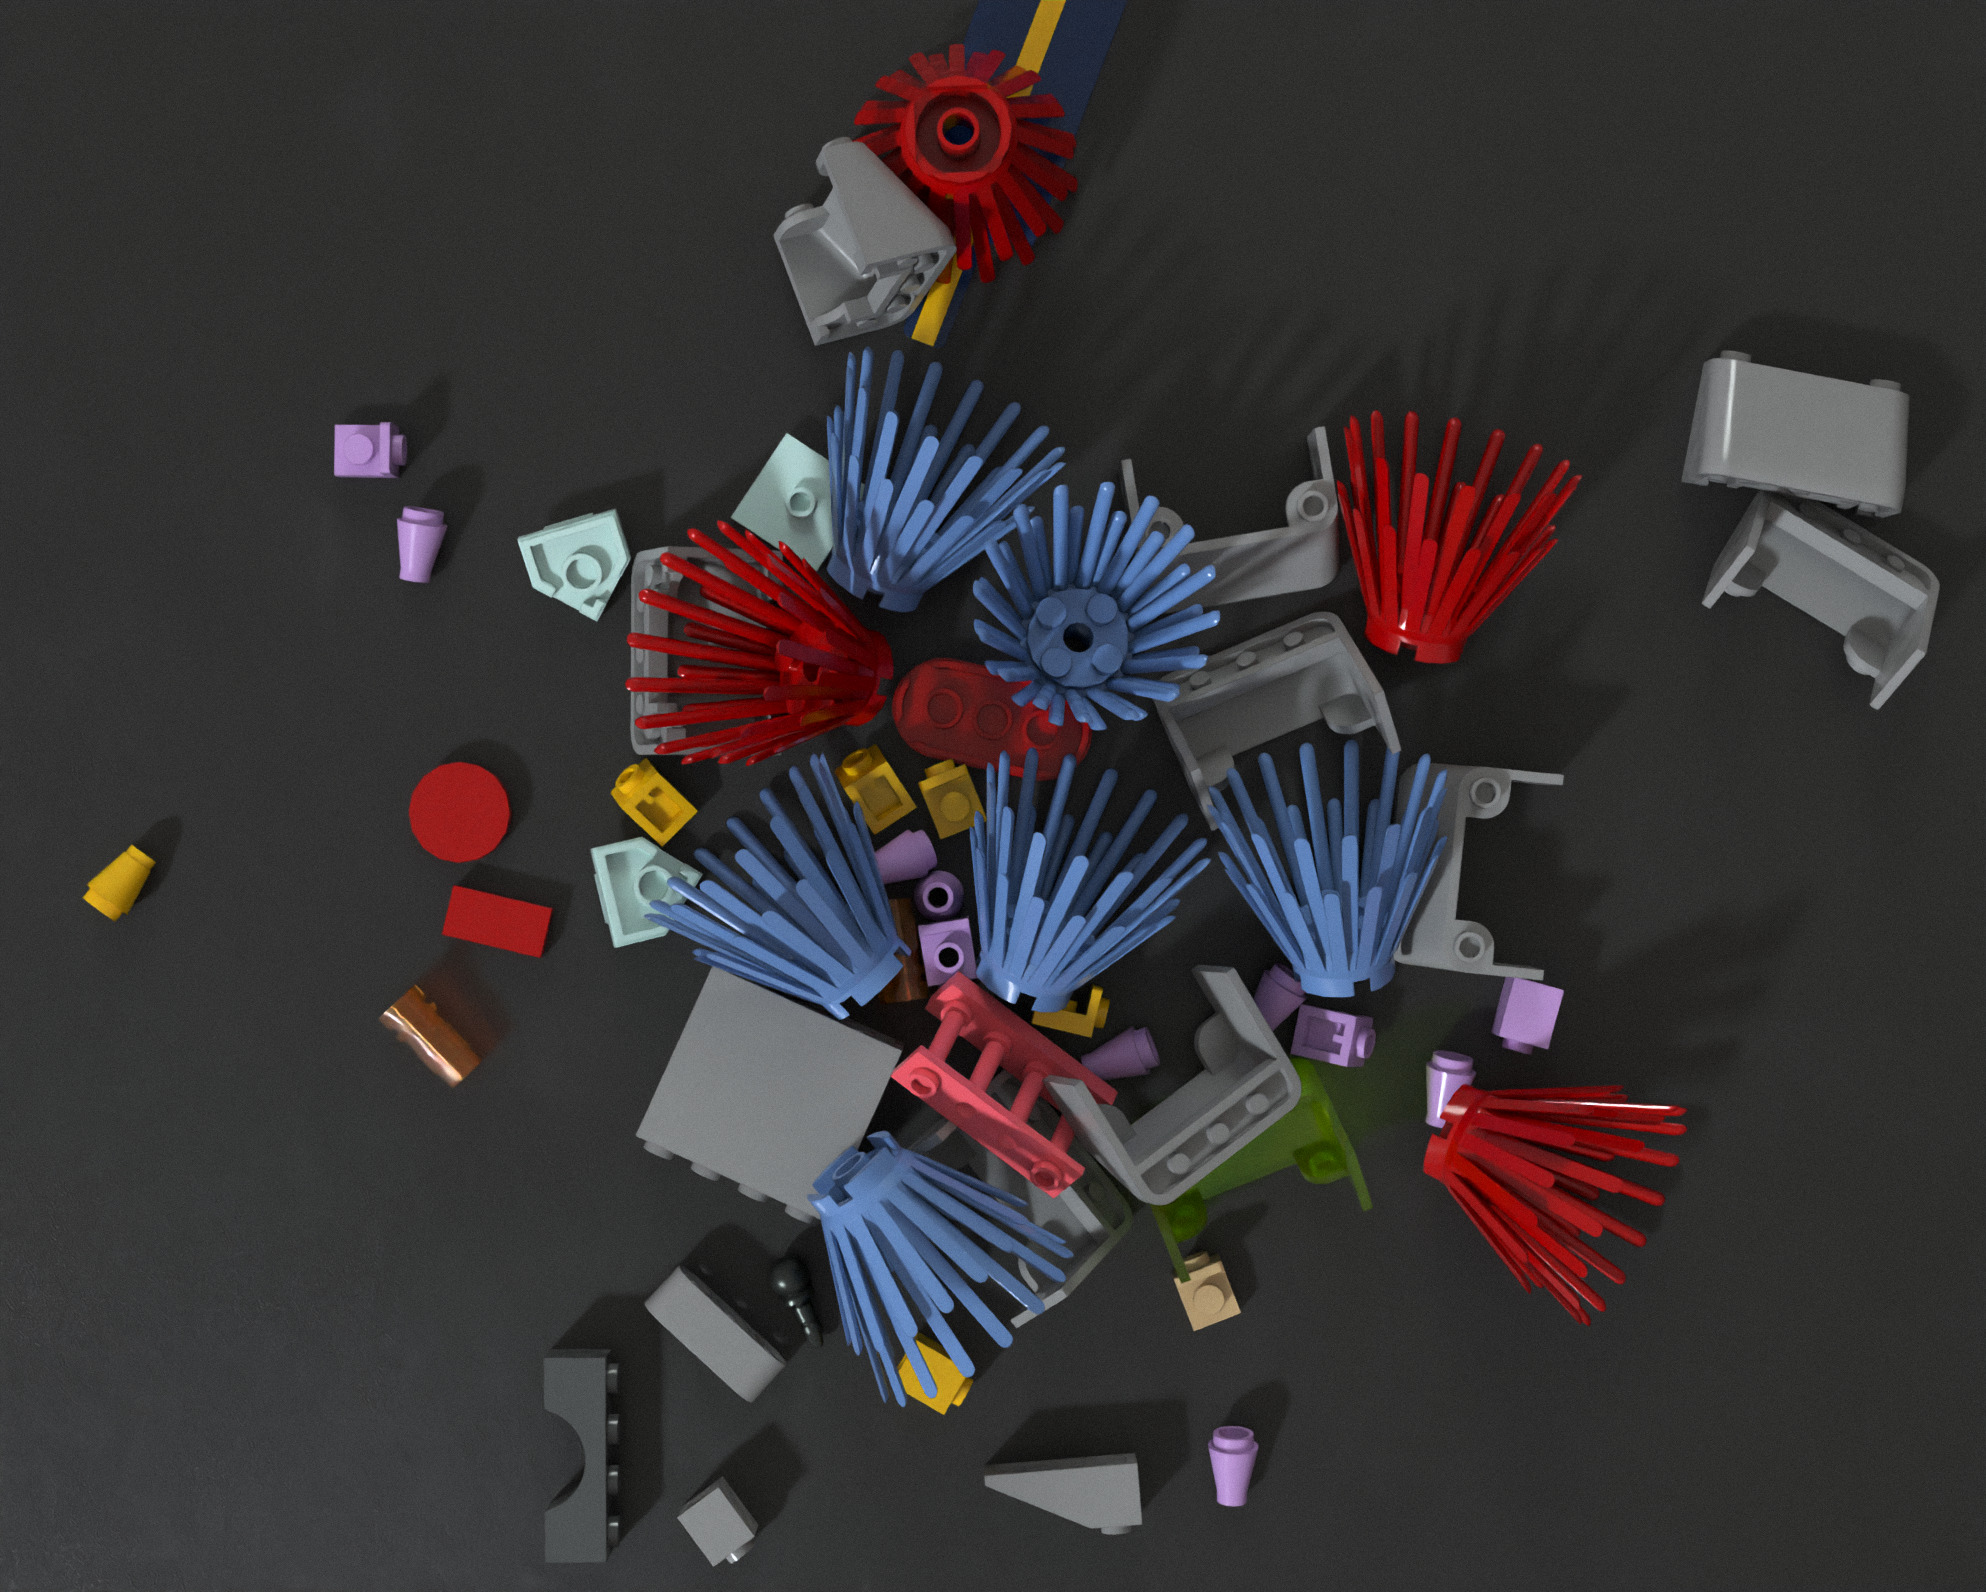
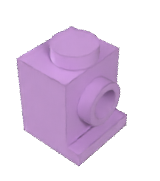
(944, 934)

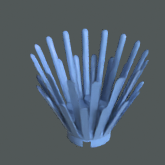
(890, 535)
(1094, 606)
(1340, 929)
(807, 932)
(1038, 934)
(886, 1214)

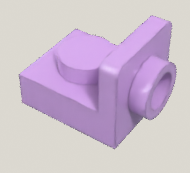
(369, 451)
(1333, 1036)

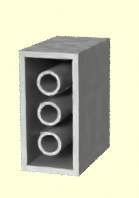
(767, 1090)

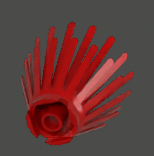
(972, 179)
(1415, 588)
(815, 668)
(1510, 1183)

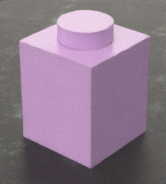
(1526, 1014)

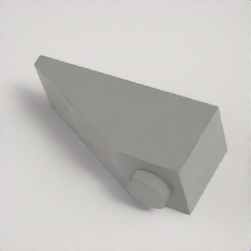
(1083, 1489)

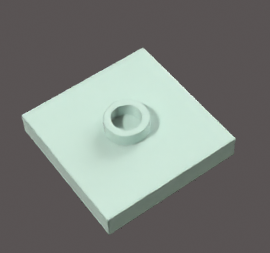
(792, 502)

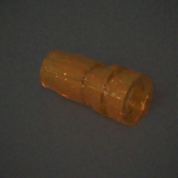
(908, 982)
(431, 1037)

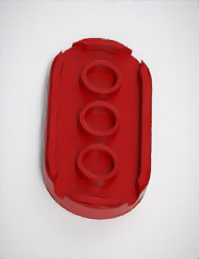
(968, 716)

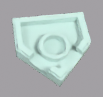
(578, 560)
(629, 879)

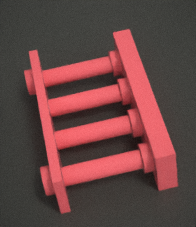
(1022, 1052)

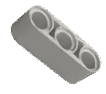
(715, 1333)

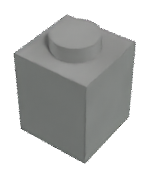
(719, 1523)

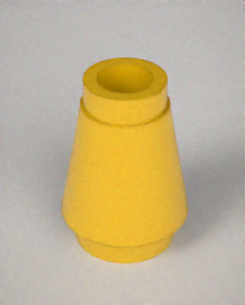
(119, 883)

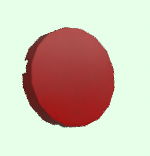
(460, 812)

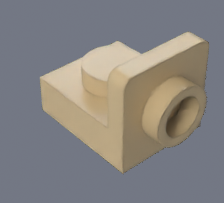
(1208, 1293)

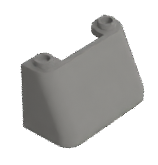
(865, 251)
(1800, 435)
(646, 619)

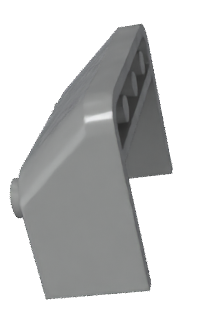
(1262, 561)
(1839, 577)
(1268, 690)
(1434, 933)
(1205, 1121)
(1086, 1214)

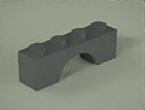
(581, 1391)

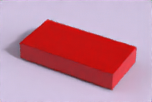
(498, 921)

